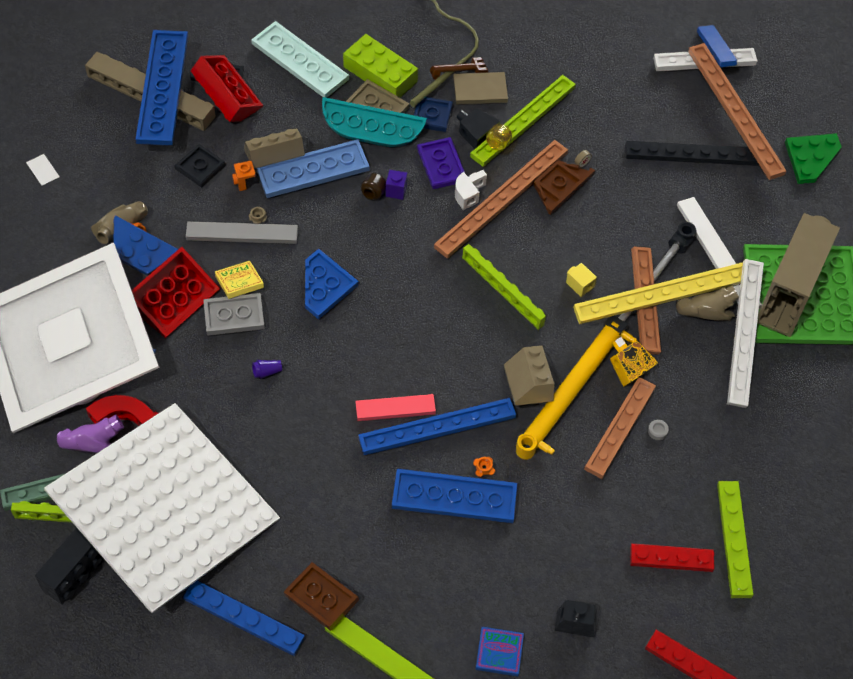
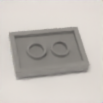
(233, 314)

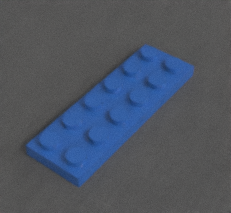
(454, 495)

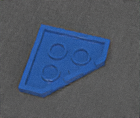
(325, 283)

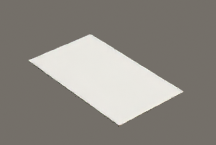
(42, 169)

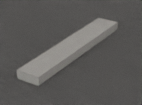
(241, 232)

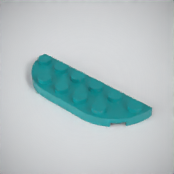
(371, 123)

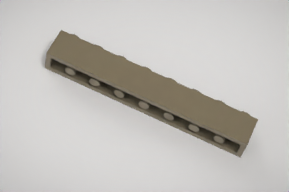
(131, 82)

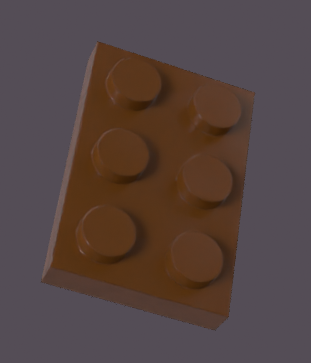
(321, 596)

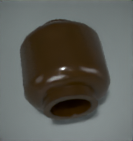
(373, 186)

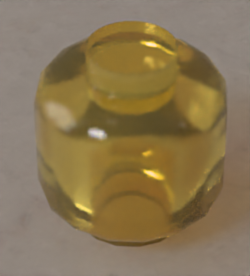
(499, 137)

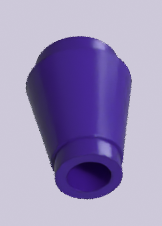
(265, 368)

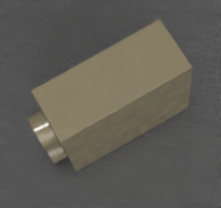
(797, 274)

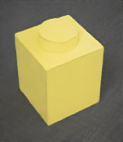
(581, 279)

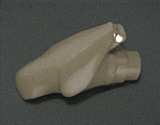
(105, 227)
(709, 305)

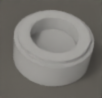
(658, 430)

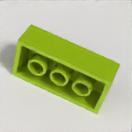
(380, 65)

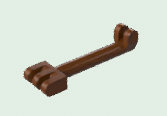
(476, 64)

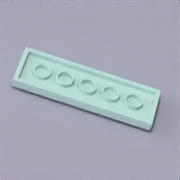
(300, 59)

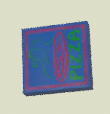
(499, 651)

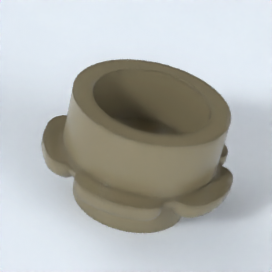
(257, 211)

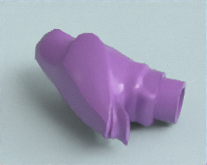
(90, 437)

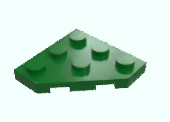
(811, 155)

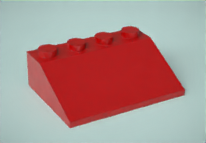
(173, 292)

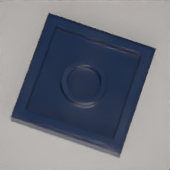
(436, 112)

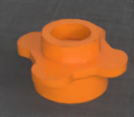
(484, 461)

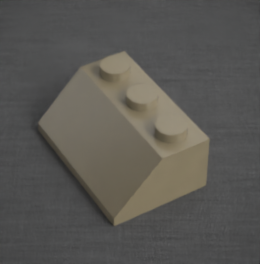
(274, 148)
(530, 376)

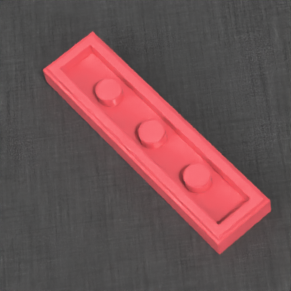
(395, 407)

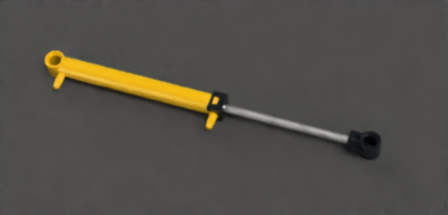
(591, 359)

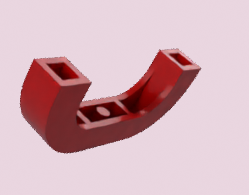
(123, 406)

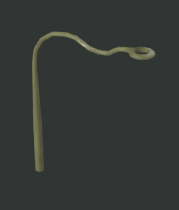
(443, 77)

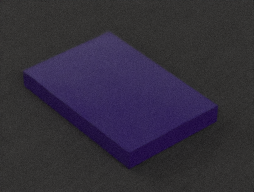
(440, 162)

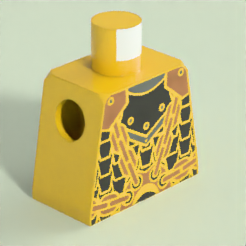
(631, 360)

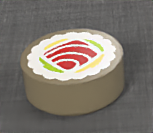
(583, 158)

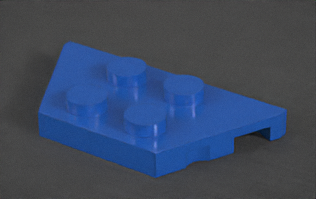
(139, 248)

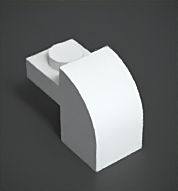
(467, 188)

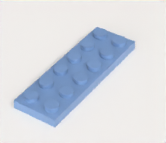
(313, 168)

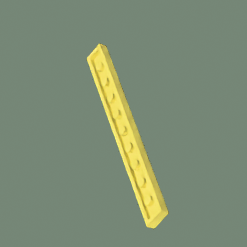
(658, 293)

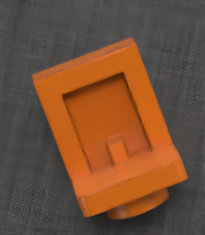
(243, 171)

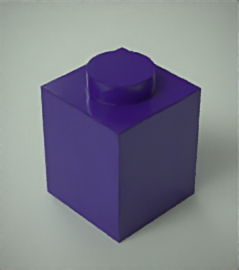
(396, 184)

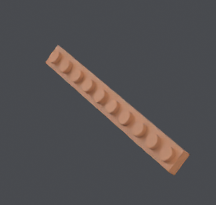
(737, 111)
(499, 199)

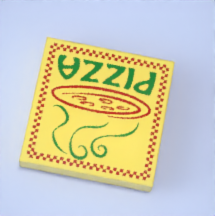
(239, 279)

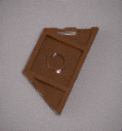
(560, 183)

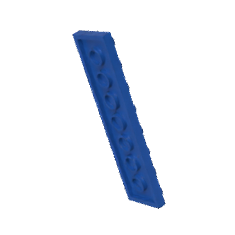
(162, 88)

